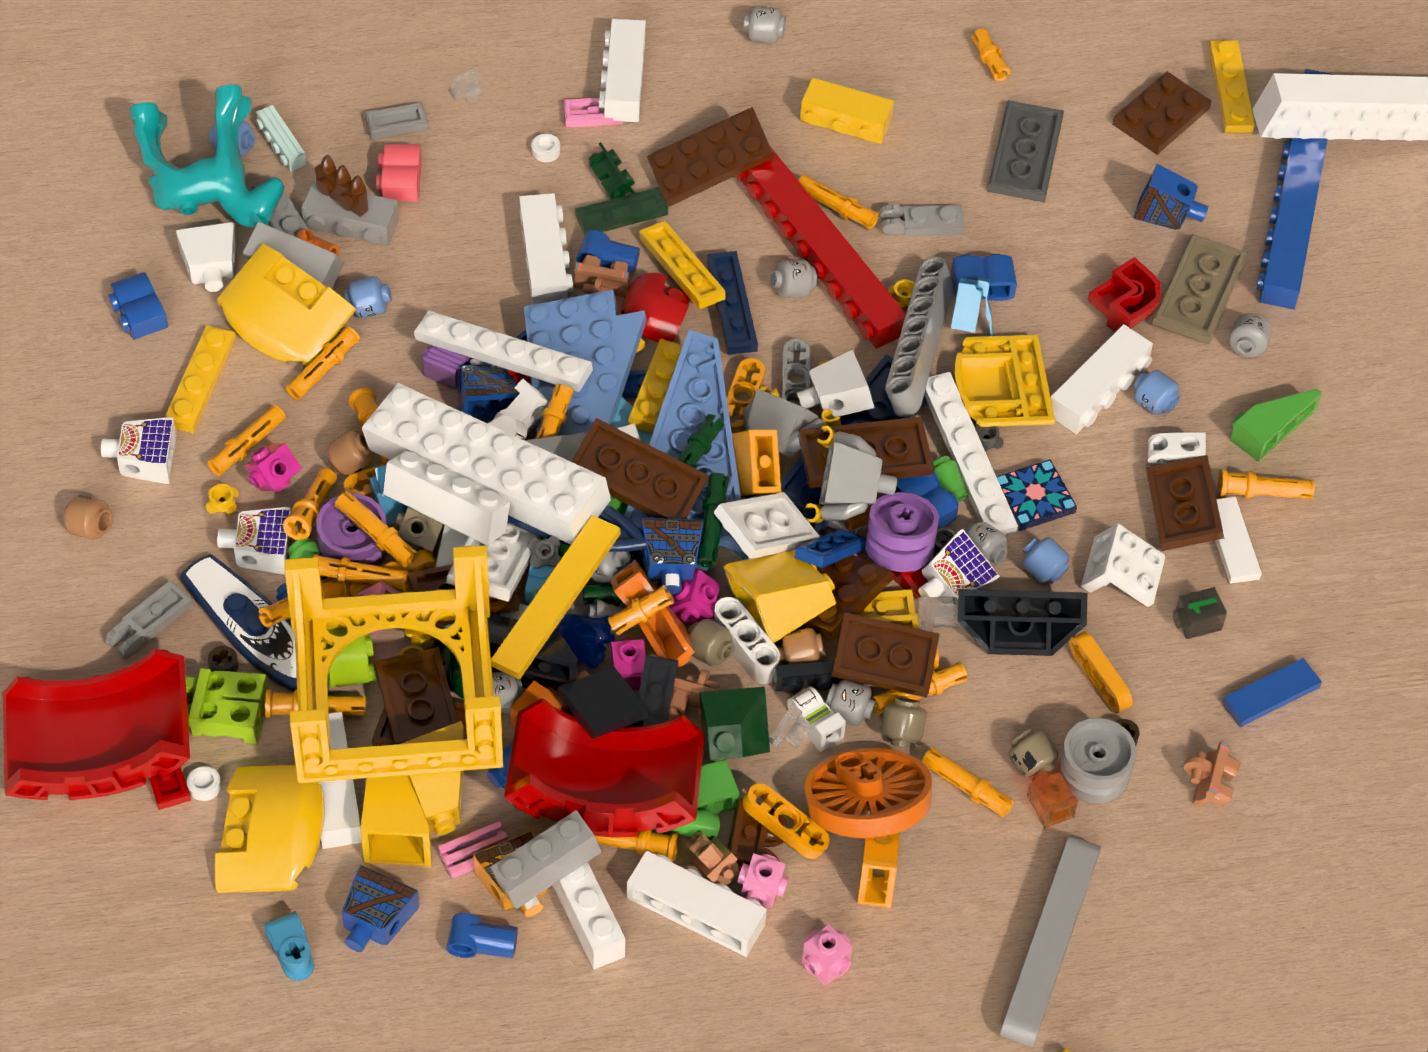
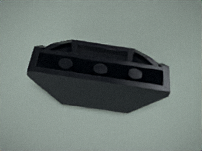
(1021, 620)
(551, 666)

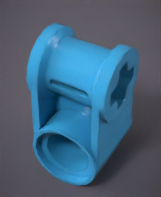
(289, 943)

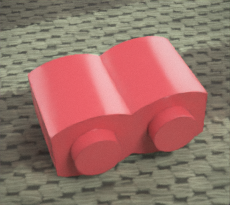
(400, 172)

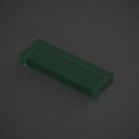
(622, 211)

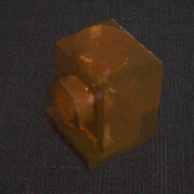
(1051, 798)

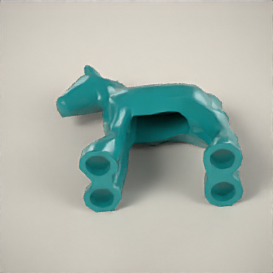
(210, 178)

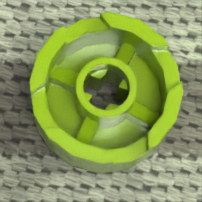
(353, 663)

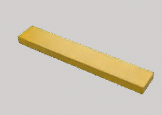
(555, 597)

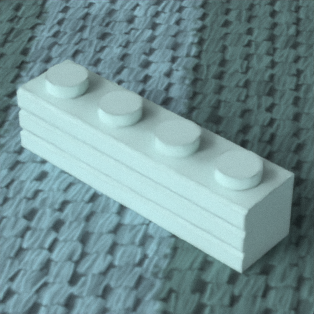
(281, 138)

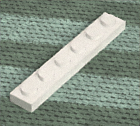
(503, 350)
(968, 453)

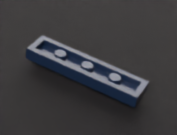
(735, 309)

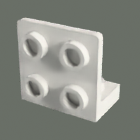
(1125, 562)

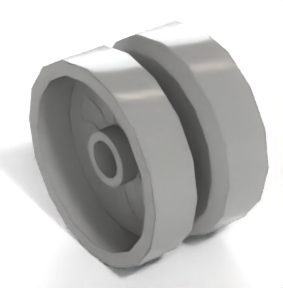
(1097, 760)

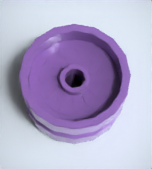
(902, 532)
(343, 538)

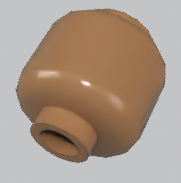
(349, 453)
(87, 517)
(802, 647)

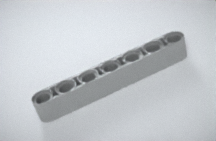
(919, 337)
(1050, 942)

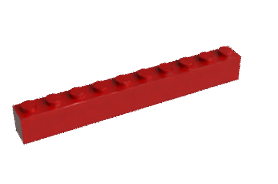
(826, 249)

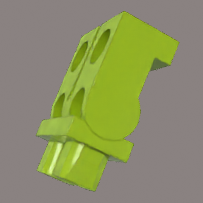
(227, 704)

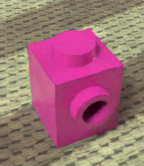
(629, 660)

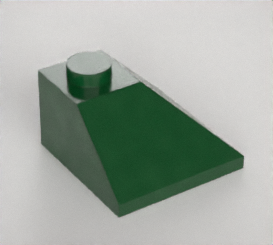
(734, 723)

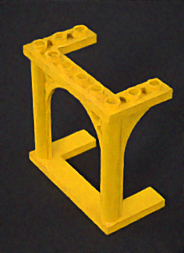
(361, 615)

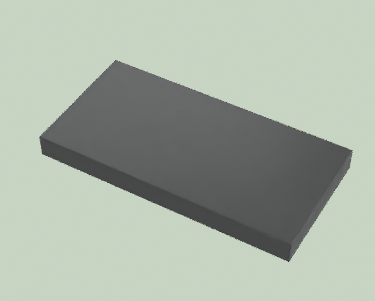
(1026, 151)

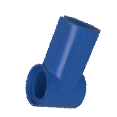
(599, 245)
(472, 936)

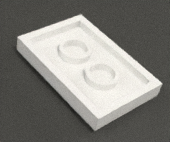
(765, 524)

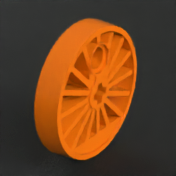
(868, 779)

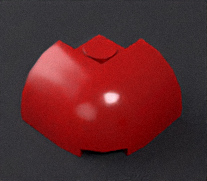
(1128, 296)
(663, 305)

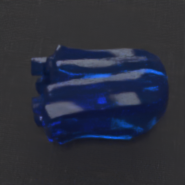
(586, 637)

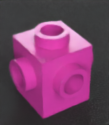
(272, 467)
(696, 598)

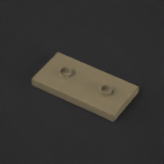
(1200, 288)

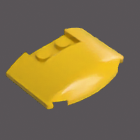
(282, 308)
(1004, 381)
(268, 830)

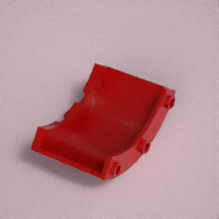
(96, 731)
(615, 781)

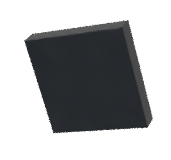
(603, 702)

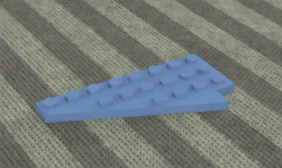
(594, 332)
(692, 394)

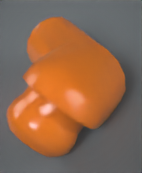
(307, 235)

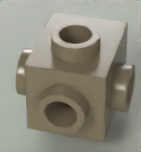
(424, 540)

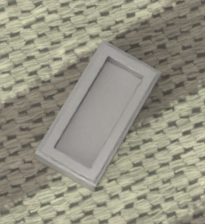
(396, 120)

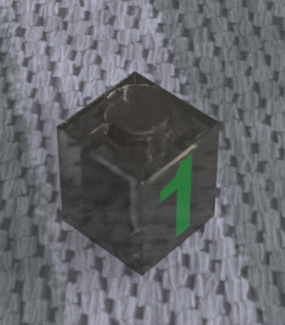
(1200, 613)

